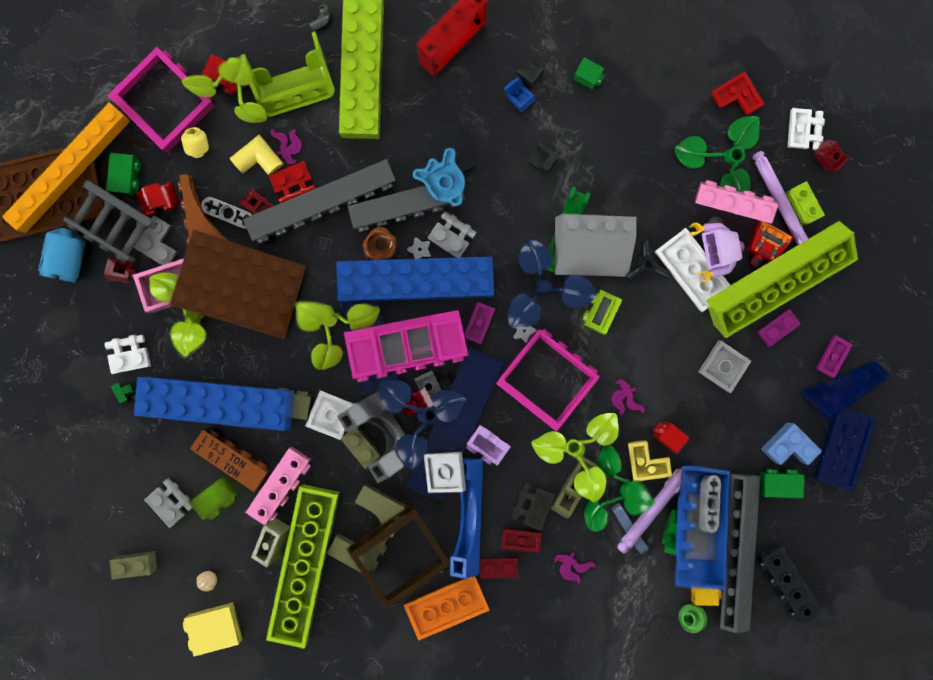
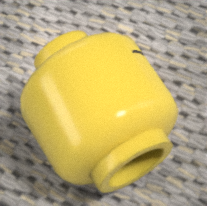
(195, 142)

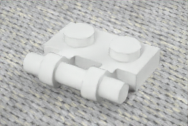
(799, 128)
(128, 360)

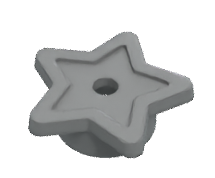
(418, 244)
(525, 335)

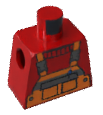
(767, 243)

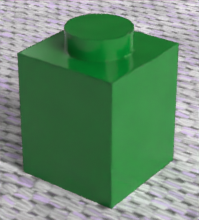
(589, 73)

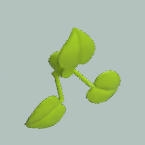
(234, 71)
(312, 315)
(185, 335)
(552, 445)

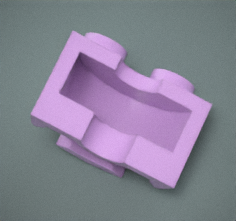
(488, 445)

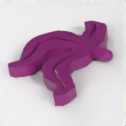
(293, 149)
(619, 395)
(565, 568)

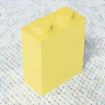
(212, 629)

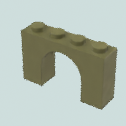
(384, 508)

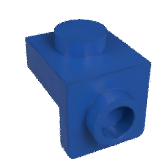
(519, 94)

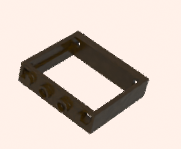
(383, 532)

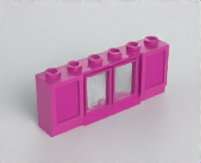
(406, 345)

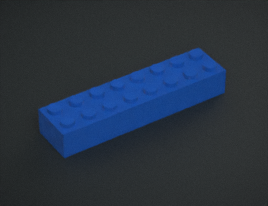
(414, 279)
(214, 403)

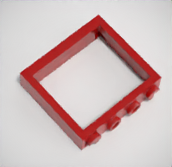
(451, 34)

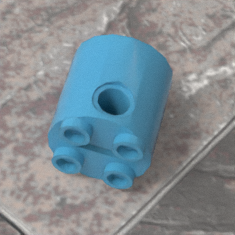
(62, 254)

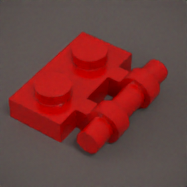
(289, 178)

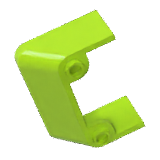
(294, 87)

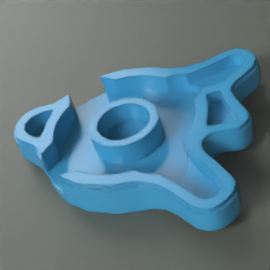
(443, 179)

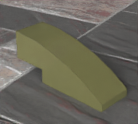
(568, 496)

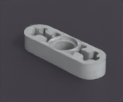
(217, 203)
(715, 489)

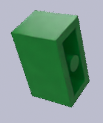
(123, 174)
(782, 484)

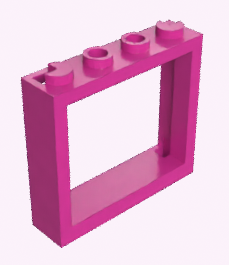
(189, 122)
(573, 358)

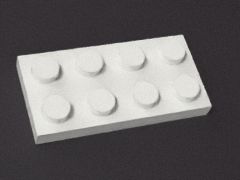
(684, 260)

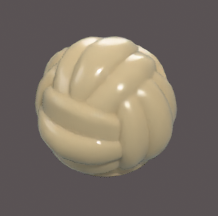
(206, 581)

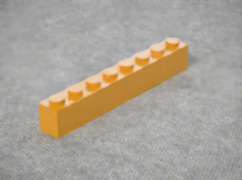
(66, 168)

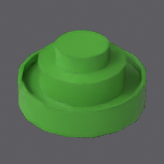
(692, 618)

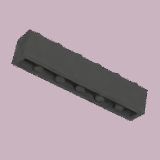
(395, 207)

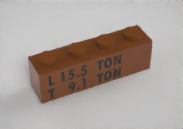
(230, 459)

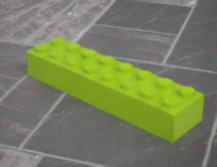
(361, 69)
(782, 279)
(303, 566)

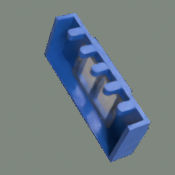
(700, 553)

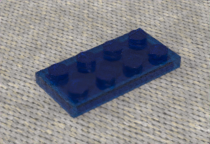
(845, 449)

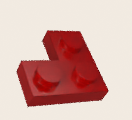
(738, 89)

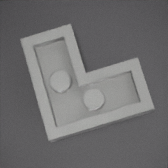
(152, 243)

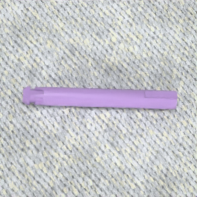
(780, 197)
(670, 487)

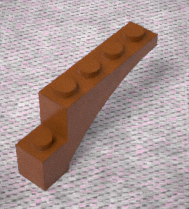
(195, 216)

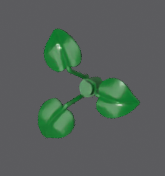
(745, 136)
(635, 494)

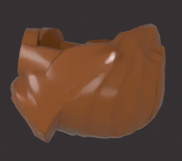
(379, 244)

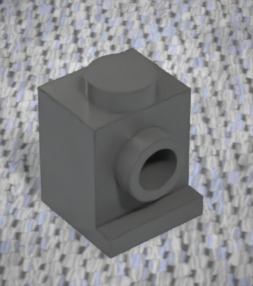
(428, 378)

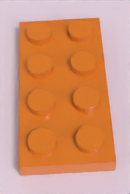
(446, 607)

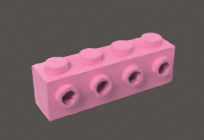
(736, 202)
(278, 486)

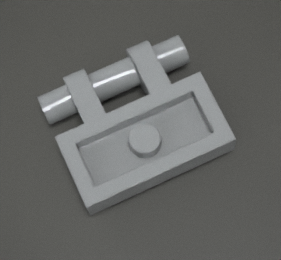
(447, 239)
(165, 506)

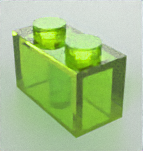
(214, 498)

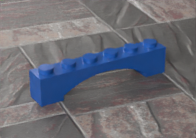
(467, 552)

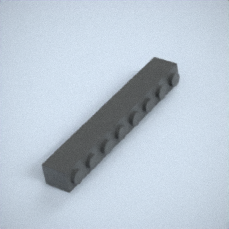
(320, 201)
(740, 552)

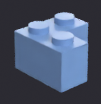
(790, 441)

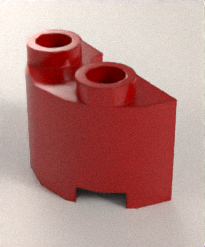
(157, 197)

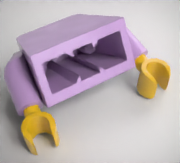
(721, 248)

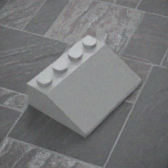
(594, 245)

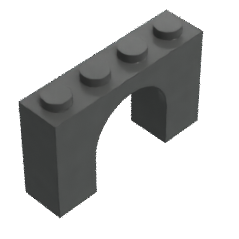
(372, 411)

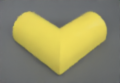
(257, 151)
(643, 467)

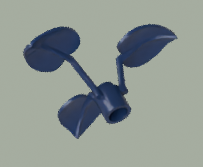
(535, 258)
(447, 407)

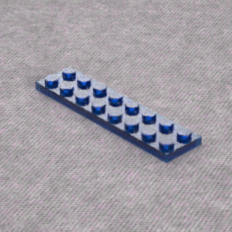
(475, 383)

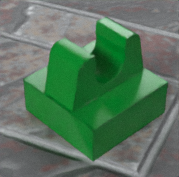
(121, 393)

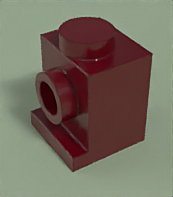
(831, 155)
(115, 266)

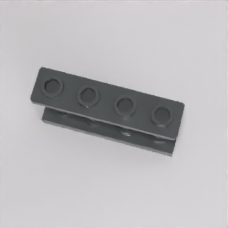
(111, 202)

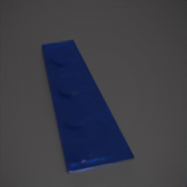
(844, 390)

